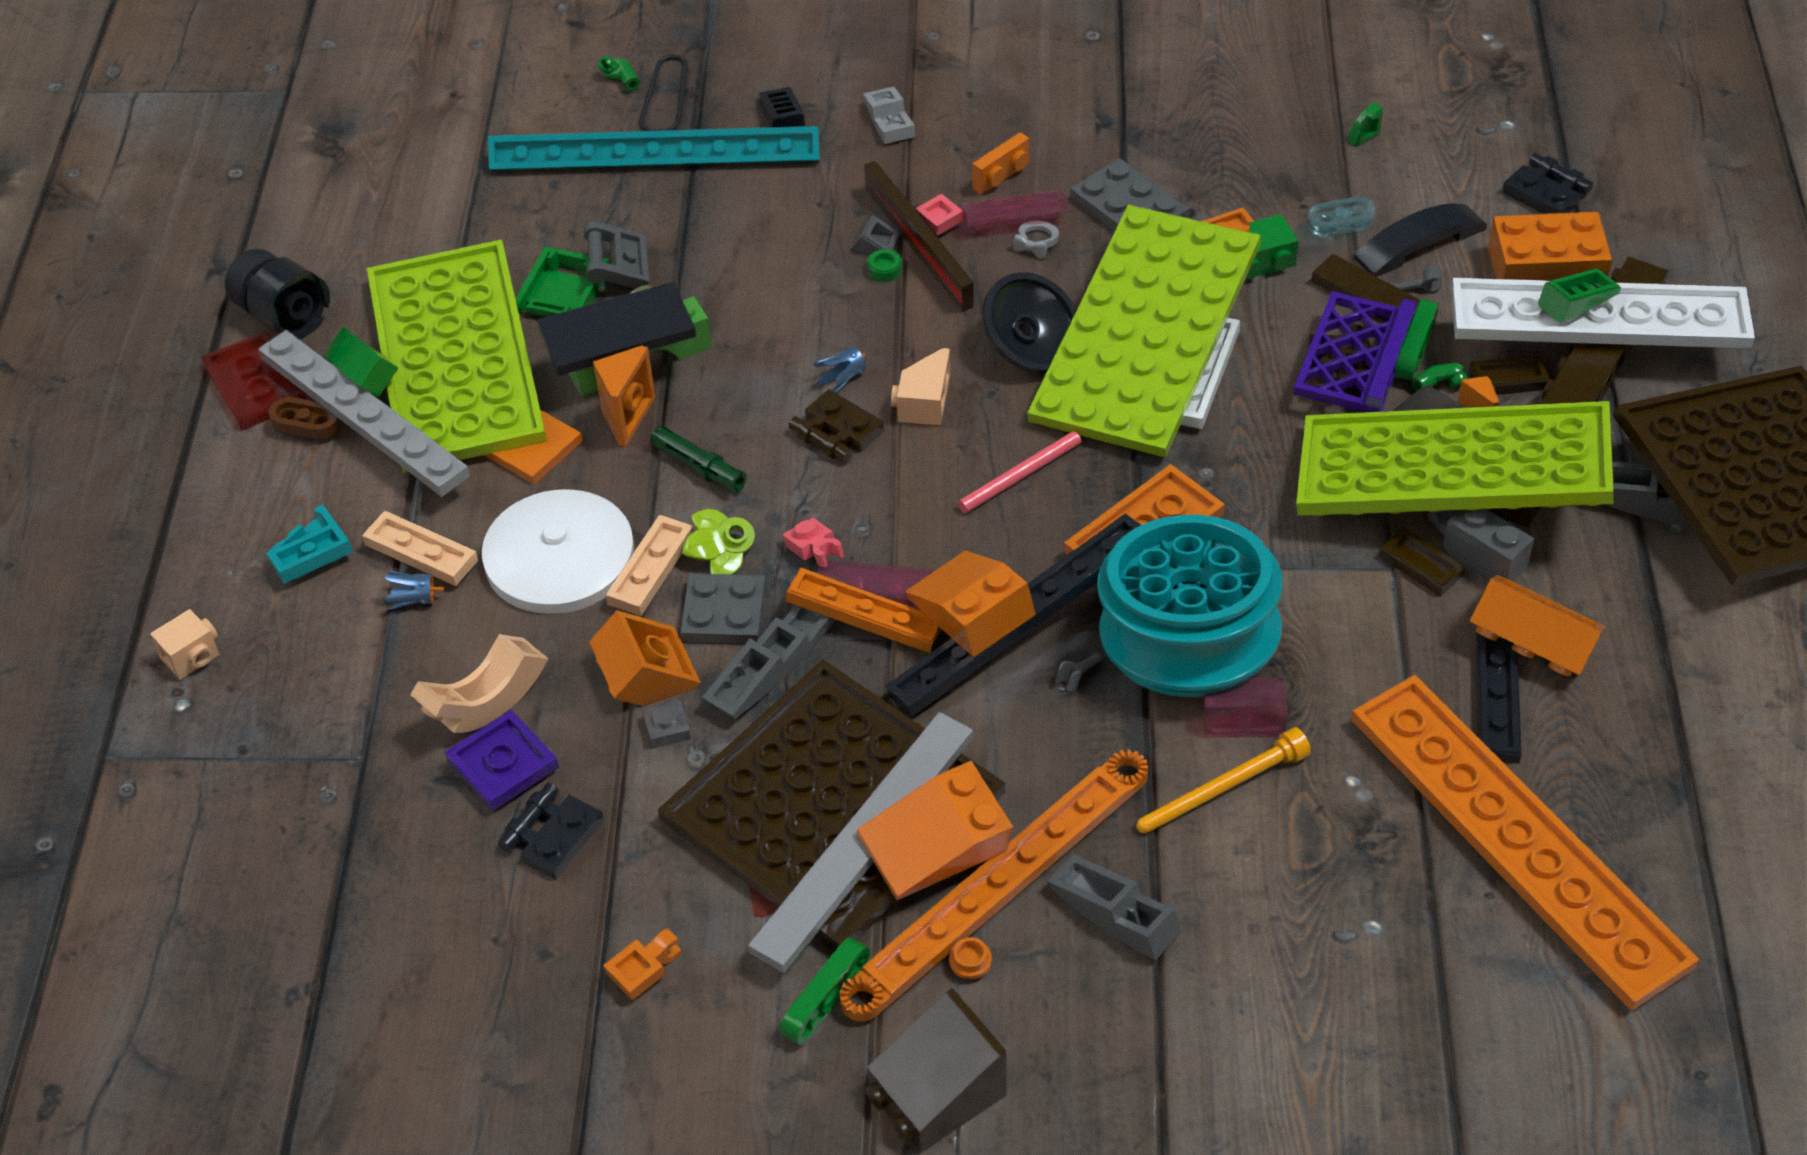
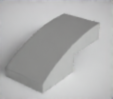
(889, 115)

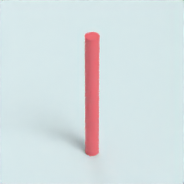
(1019, 472)

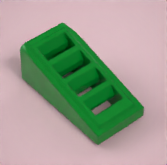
(1574, 295)

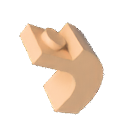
(487, 691)

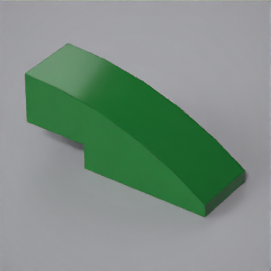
(360, 361)

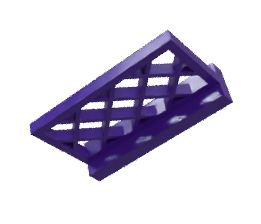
(1383, 367)

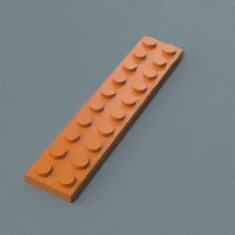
(1526, 843)

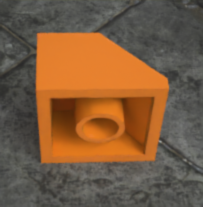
(642, 659)

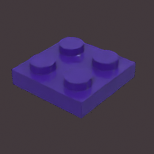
(501, 760)

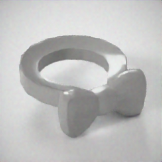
(1039, 248)

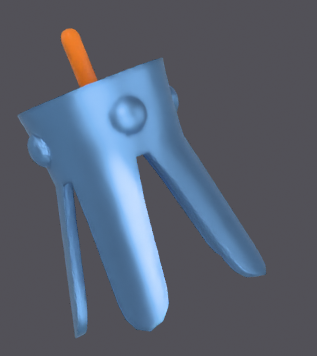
(849, 364)
(419, 589)

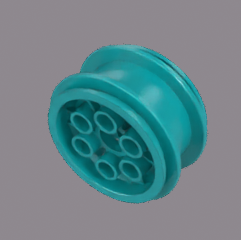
(1190, 605)

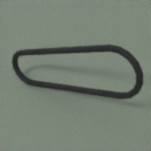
(651, 87)

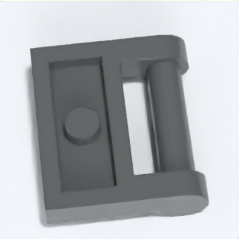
(627, 255)

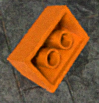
(1536, 625)

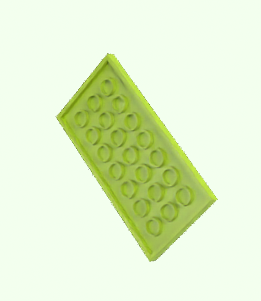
(1145, 330)
(457, 350)
(1456, 459)

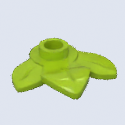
(714, 543)

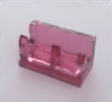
(1246, 710)

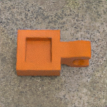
(640, 966)

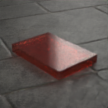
(247, 381)

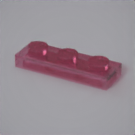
(1014, 209)

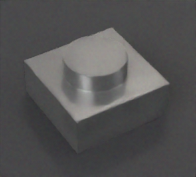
(666, 724)

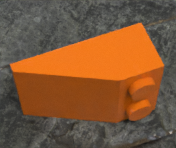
(974, 600)
(937, 831)

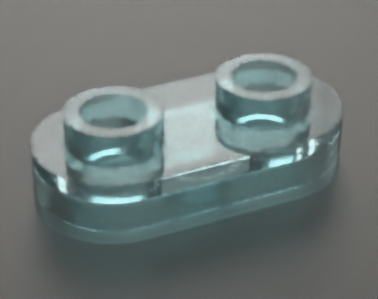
(1341, 216)

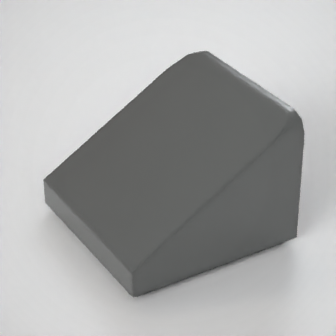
(875, 236)

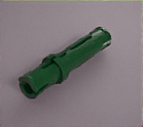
(709, 465)

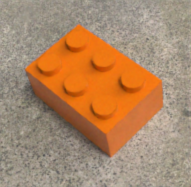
(1548, 246)

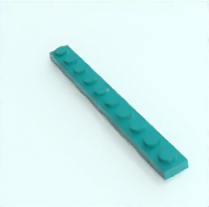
(654, 148)

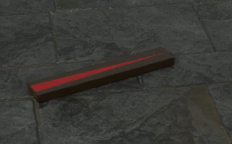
(919, 236)

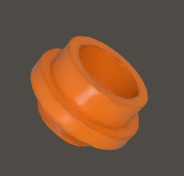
(970, 958)

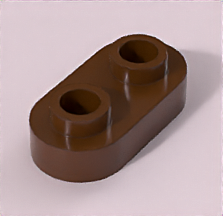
(303, 418)

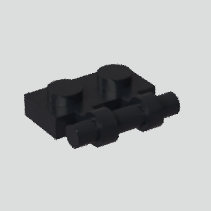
(1542, 193)
(560, 837)

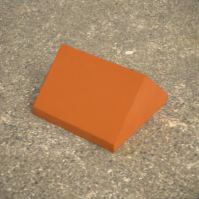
(625, 390)

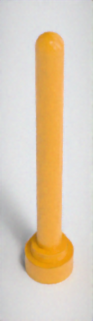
(1290, 747)

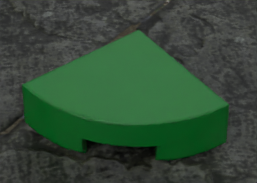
(1366, 125)

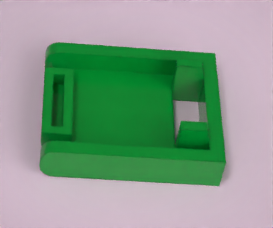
(554, 292)

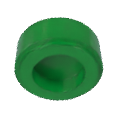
(884, 265)

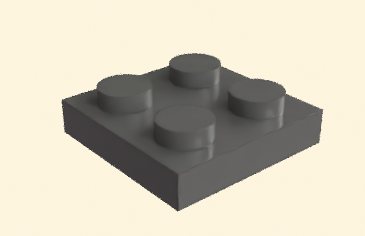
(723, 608)

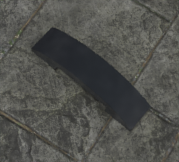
(1416, 231)

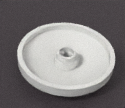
(557, 551)

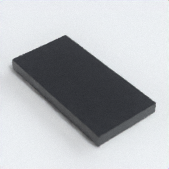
(615, 325)

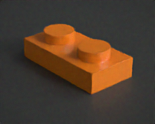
(1000, 163)

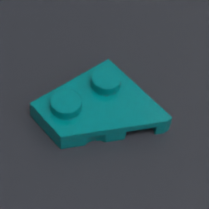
(309, 547)

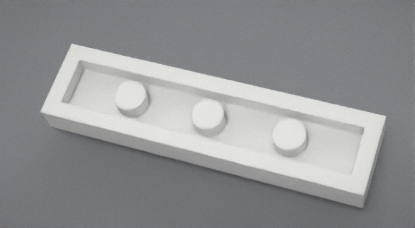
(1205, 392)

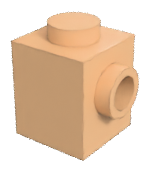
(186, 643)

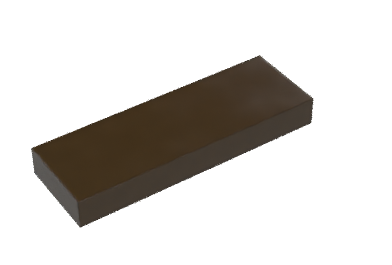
(1345, 278)

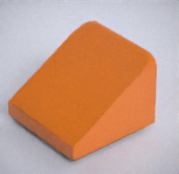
(1477, 393)

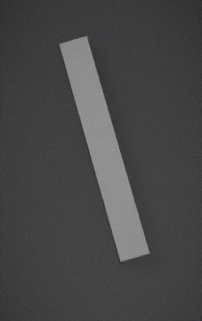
(846, 857)

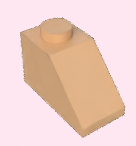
(923, 390)

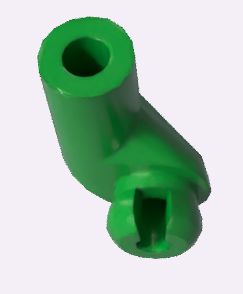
(619, 70)
(1435, 374)

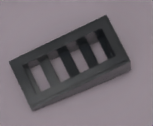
(782, 108)

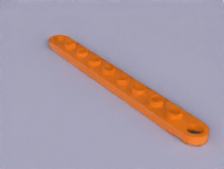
(992, 886)

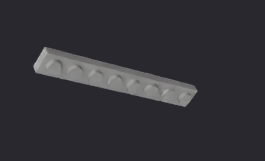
(365, 413)

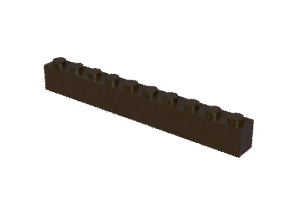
(1588, 369)

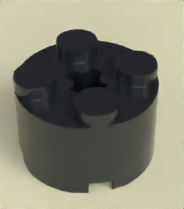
(287, 297)

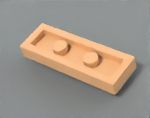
(420, 548)
(649, 565)

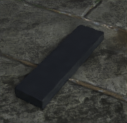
(1498, 697)

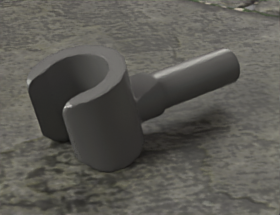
(1429, 281)
(1071, 672)

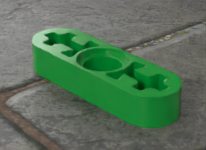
(1416, 340)
(823, 991)

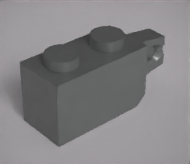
(1484, 542)

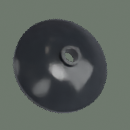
(1034, 307)

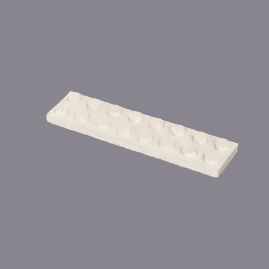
(1633, 317)

